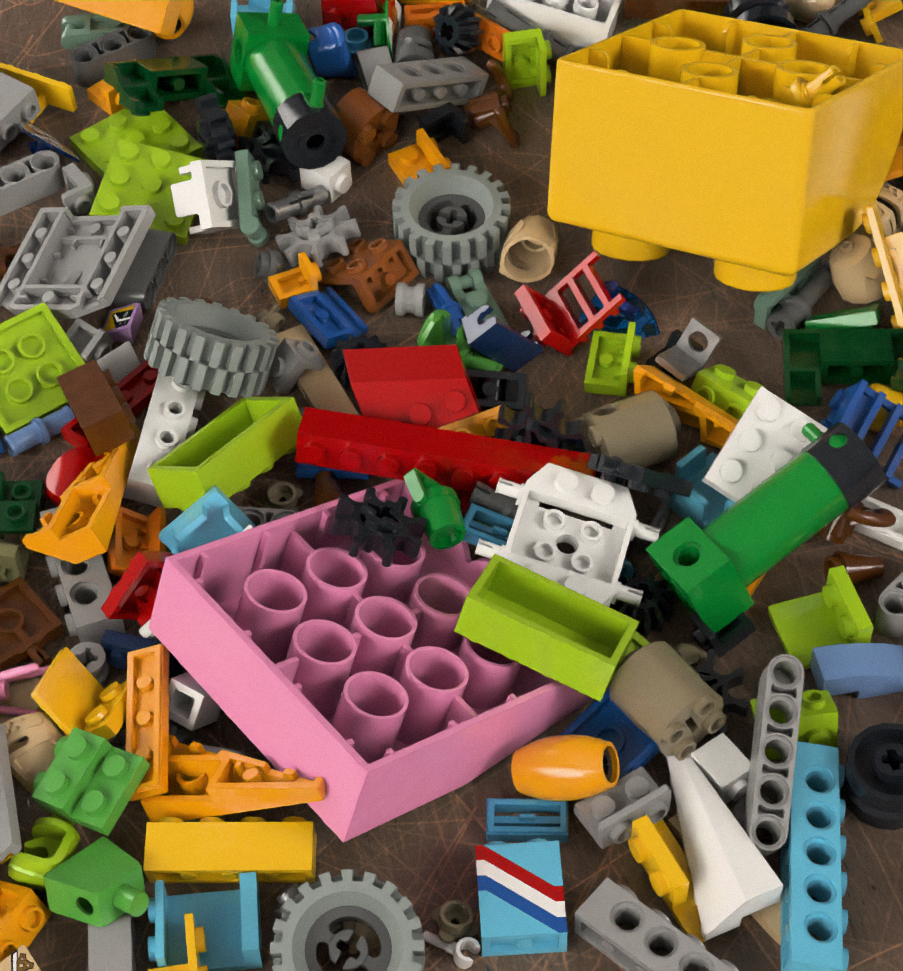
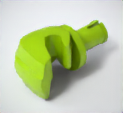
(52, 845)

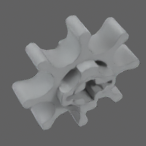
(318, 235)

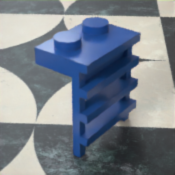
(857, 410)

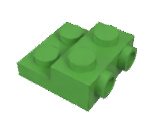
(89, 781)

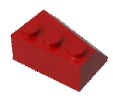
(412, 384)

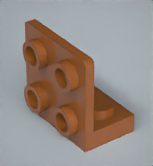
(372, 270)

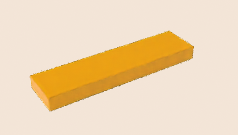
(149, 716)

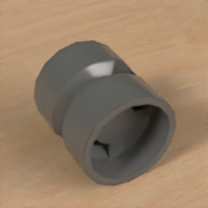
(414, 44)

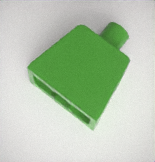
(97, 885)

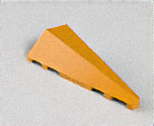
(151, 15)
(691, 408)
(87, 509)
(225, 784)

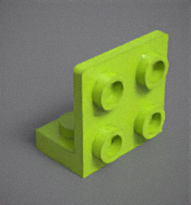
(822, 618)

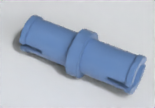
(38, 431)

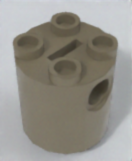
(635, 429)
(666, 699)

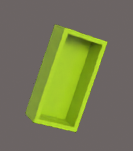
(228, 451)
(546, 626)

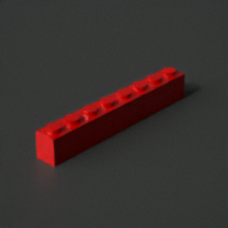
(446, 456)

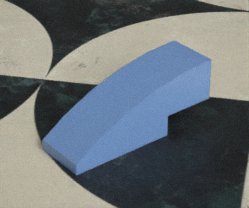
(858, 668)

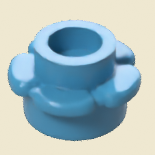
(357, 39)

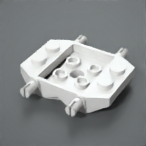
(599, 550)

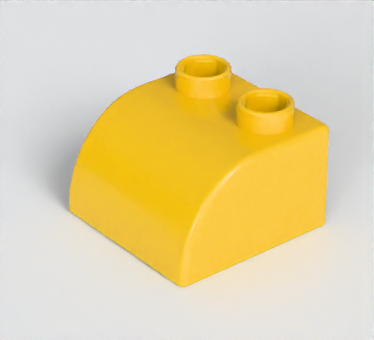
(678, 151)

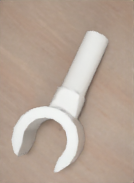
(455, 948)

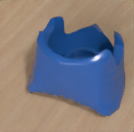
(330, 52)

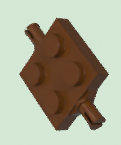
(25, 625)

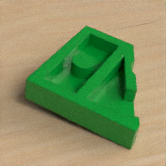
(847, 318)

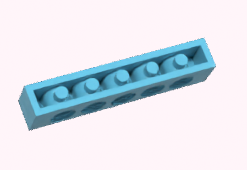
(816, 769)

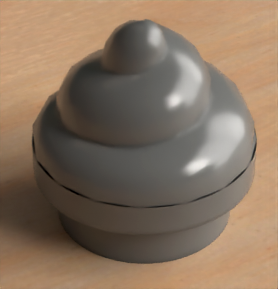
(269, 264)

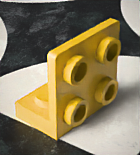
(78, 700)

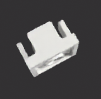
(209, 194)

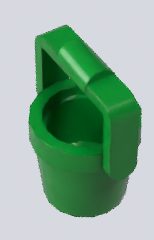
(440, 508)

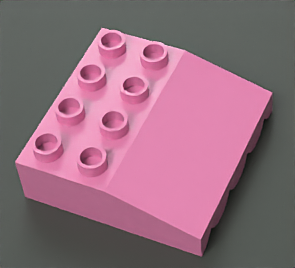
(351, 662)

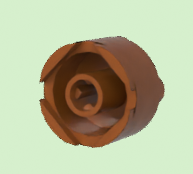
(367, 126)

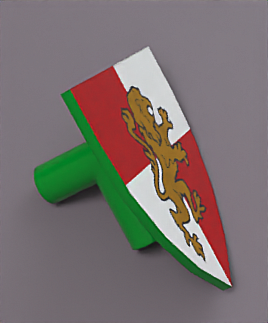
(384, 23)

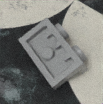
(611, 813)

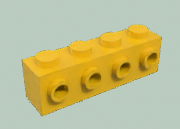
(221, 850)

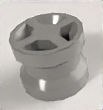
(410, 299)
(97, 659)

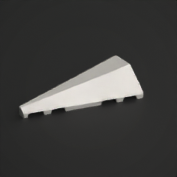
(723, 862)

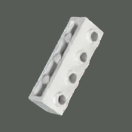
(164, 428)

